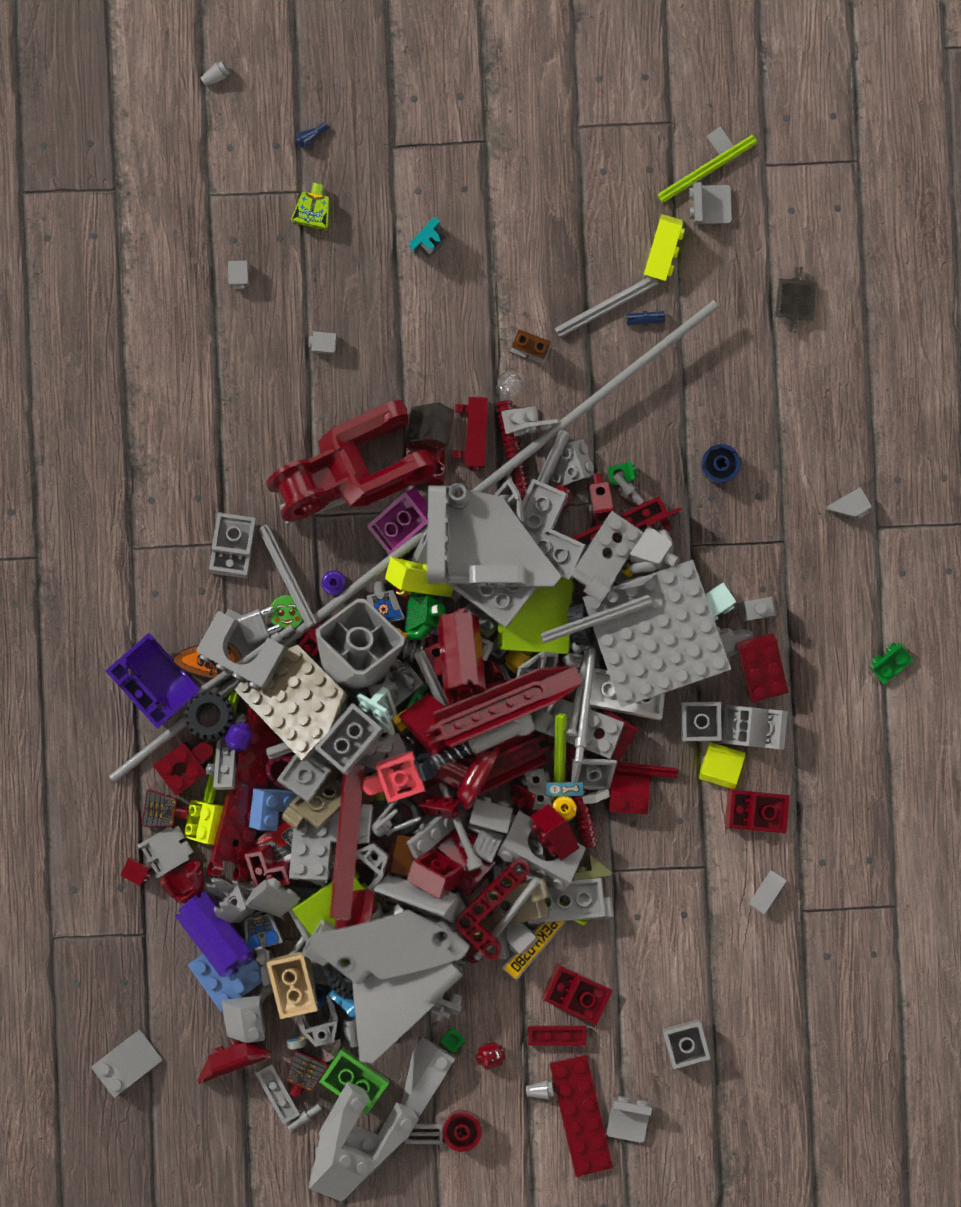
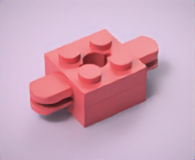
(395, 777)

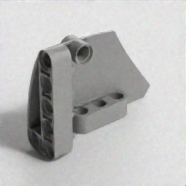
(481, 543)
(395, 1004)

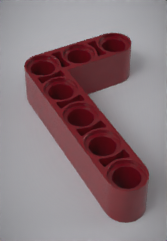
(488, 904)

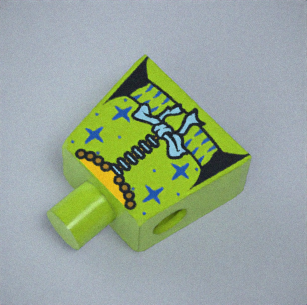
(312, 209)

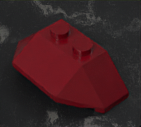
(232, 1058)

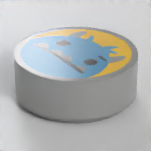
(296, 1042)

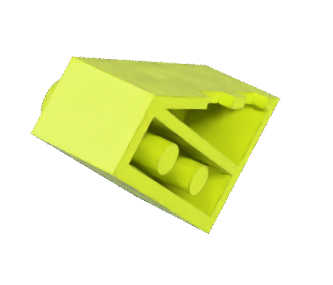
(664, 247)
(413, 578)

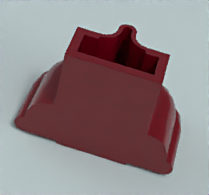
(468, 774)

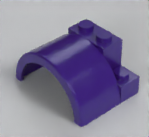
(154, 680)

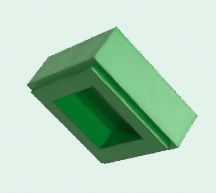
(452, 1040)

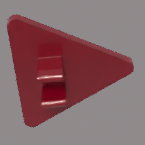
(523, 797)

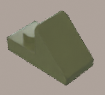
(597, 870)

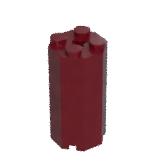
(461, 654)

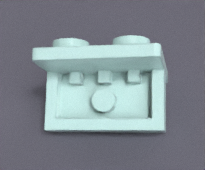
(379, 709)

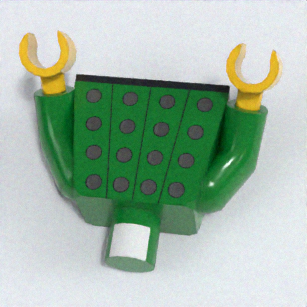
(421, 615)

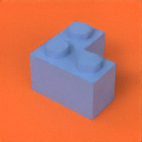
(266, 807)

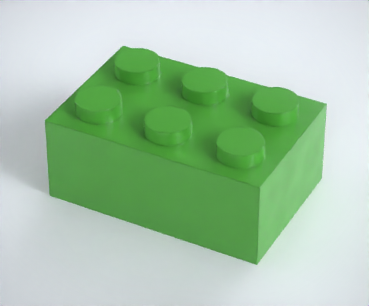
(349, 1069)

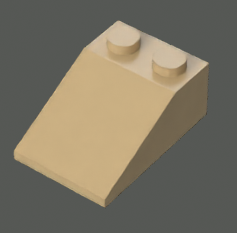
(293, 984)

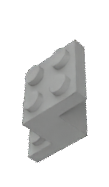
(754, 727)

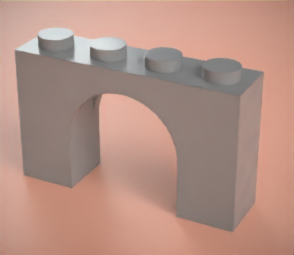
(258, 671)
(515, 846)

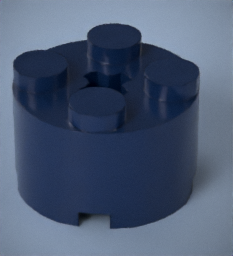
(730, 460)

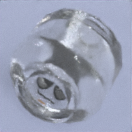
(511, 384)

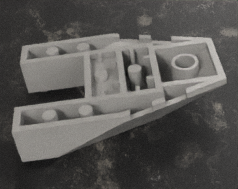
(350, 1153)

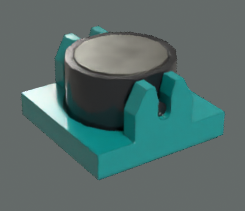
(428, 239)

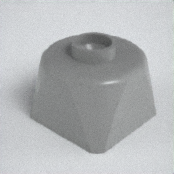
(354, 651)

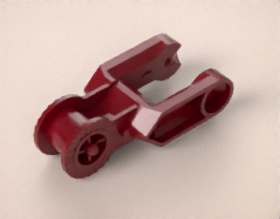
(340, 470)

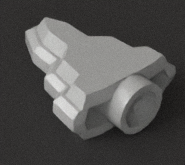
(730, 637)

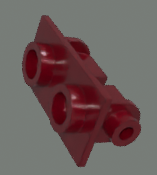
(433, 804)

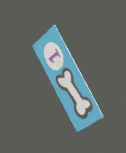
(564, 789)

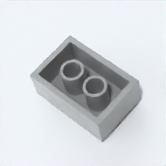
(349, 739)

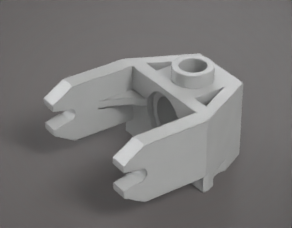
(379, 865)
(233, 897)
(328, 1027)

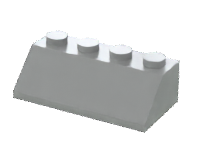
(400, 891)

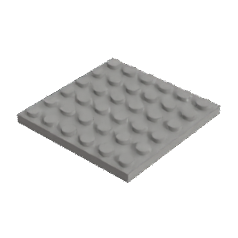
(662, 643)

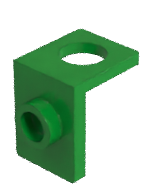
(628, 469)

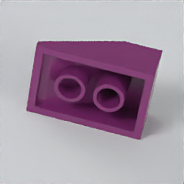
(400, 520)

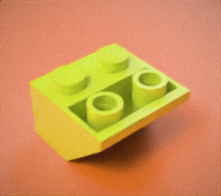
(203, 821)

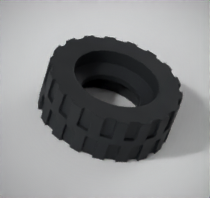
(576, 612)

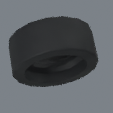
(417, 812)

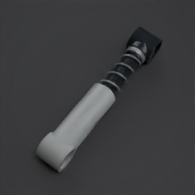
(428, 766)

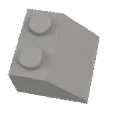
(244, 1019)

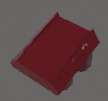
(438, 456)
(361, 910)

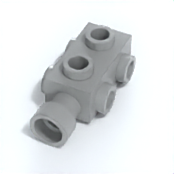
(539, 788)

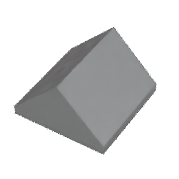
(593, 773)

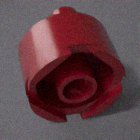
(464, 1141)

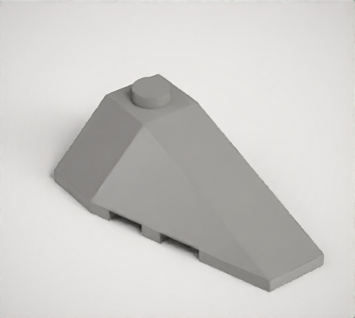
(425, 1073)

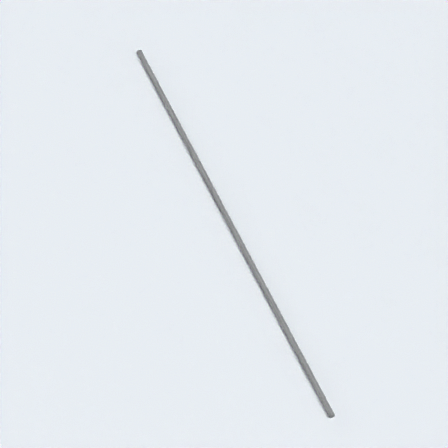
(414, 541)

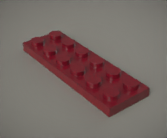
(581, 1115)

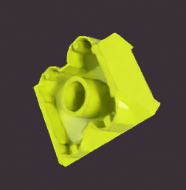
(721, 765)

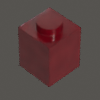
(136, 872)

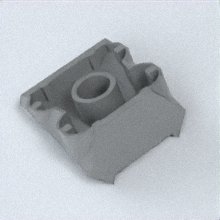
(272, 898)

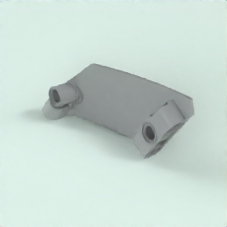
(389, 946)

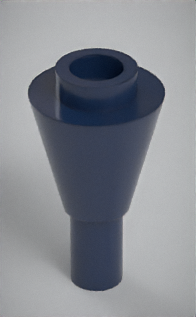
(307, 137)

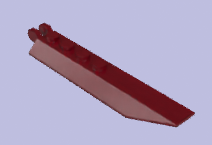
(502, 704)
(515, 758)

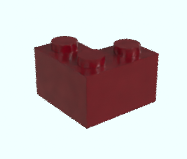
(264, 866)

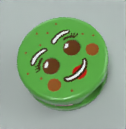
(285, 612)

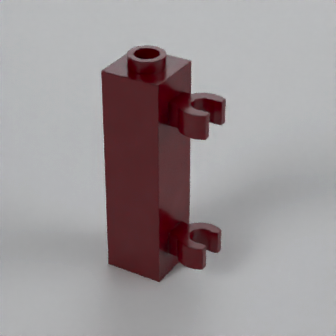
(476, 433)

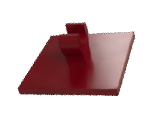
(664, 520)

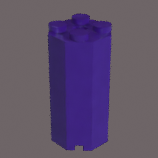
(214, 936)

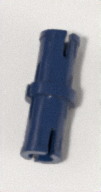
(645, 318)

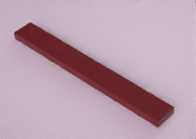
(347, 844)

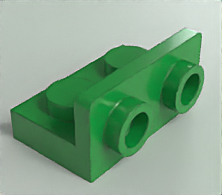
(890, 663)

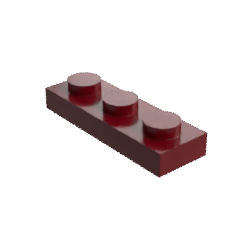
(556, 1035)

